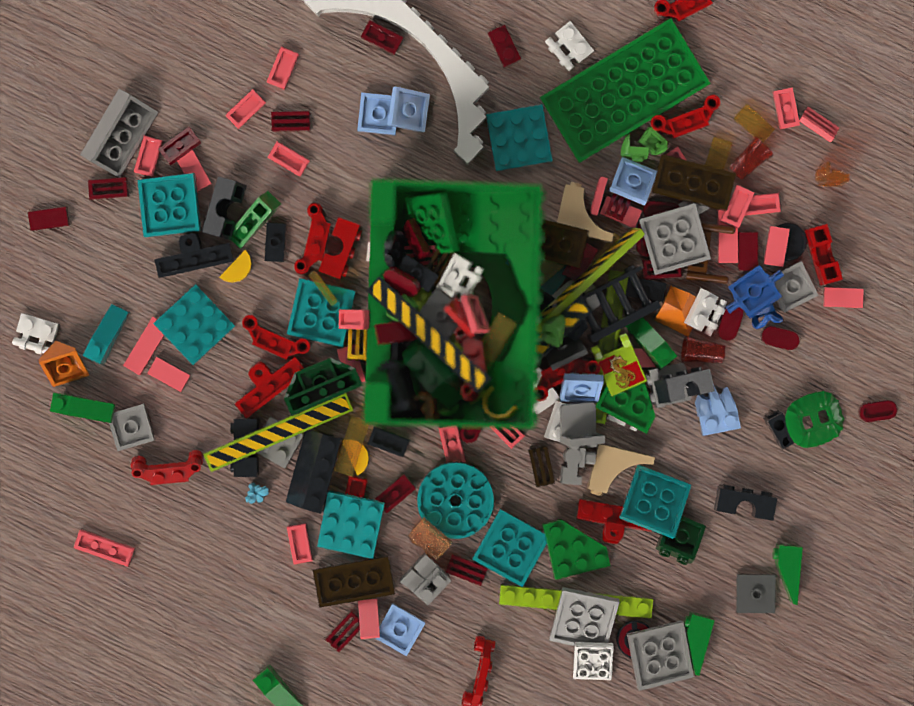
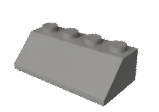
(119, 133)

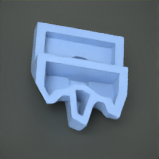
(717, 412)

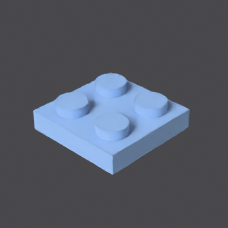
(408, 109)
(375, 114)
(633, 181)
(581, 388)
(400, 629)

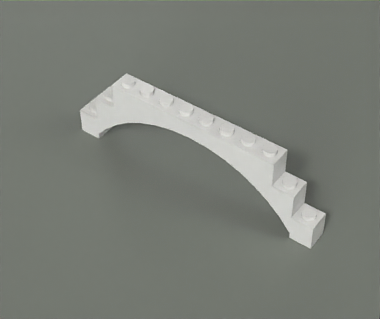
(464, 82)

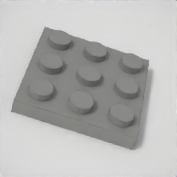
(675, 239)
(583, 617)
(660, 655)

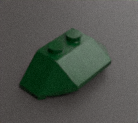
(433, 373)
(320, 384)

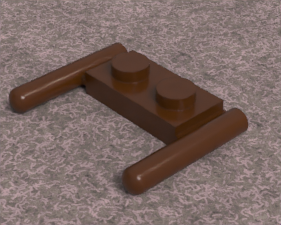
(699, 270)

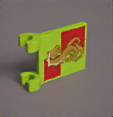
(620, 367)

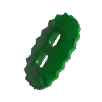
(810, 406)

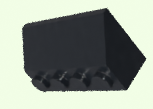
(313, 471)

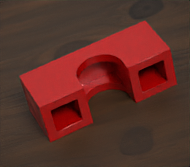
(337, 265)
(825, 265)

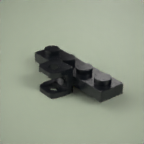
(193, 257)

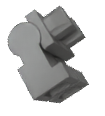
(573, 459)
(427, 580)

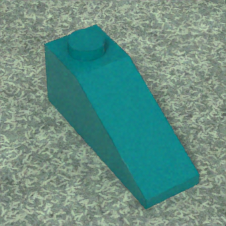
(106, 335)

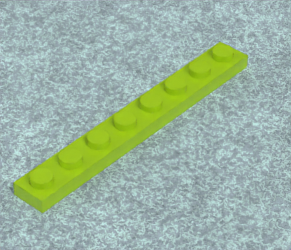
(549, 599)

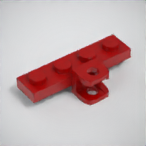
(267, 385)
(607, 515)

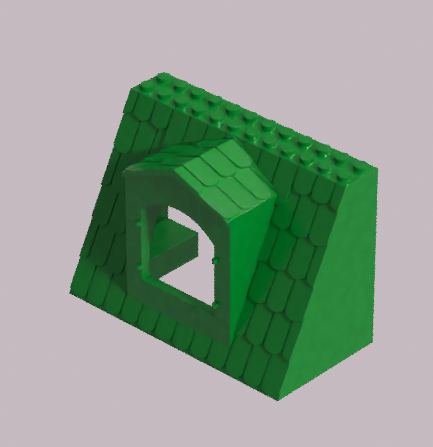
(491, 228)

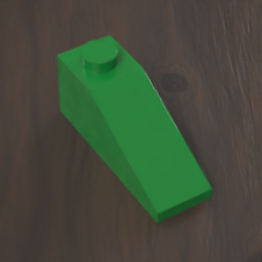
(255, 218)
(651, 343)
(82, 407)
(788, 563)
(698, 634)
(275, 688)

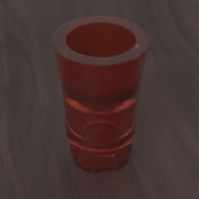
(751, 158)
(701, 351)

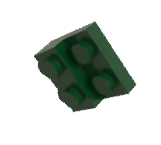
(685, 543)

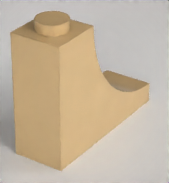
(574, 213)
(610, 463)

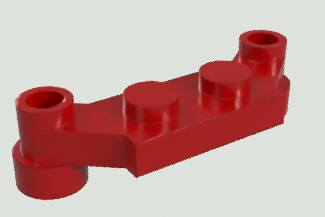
(681, 8)
(687, 122)
(316, 239)
(273, 342)
(475, 351)
(555, 377)
(168, 472)
(485, 646)

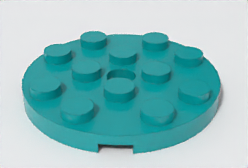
(459, 480)

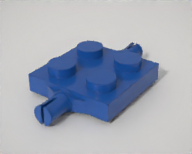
(754, 291)

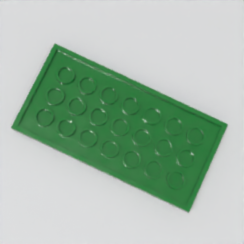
(624, 90)

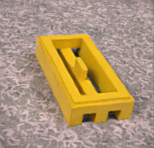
(356, 356)

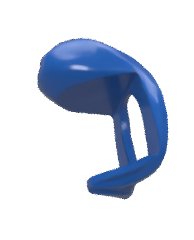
(769, 314)

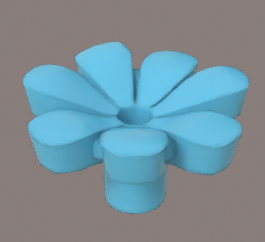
(256, 493)

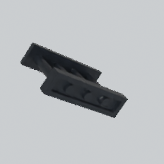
(631, 314)
(402, 389)

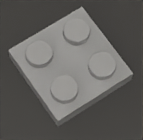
(795, 287)
(131, 427)
(283, 451)

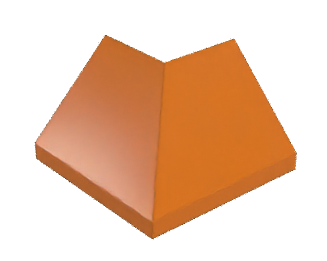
(675, 310)
(62, 364)

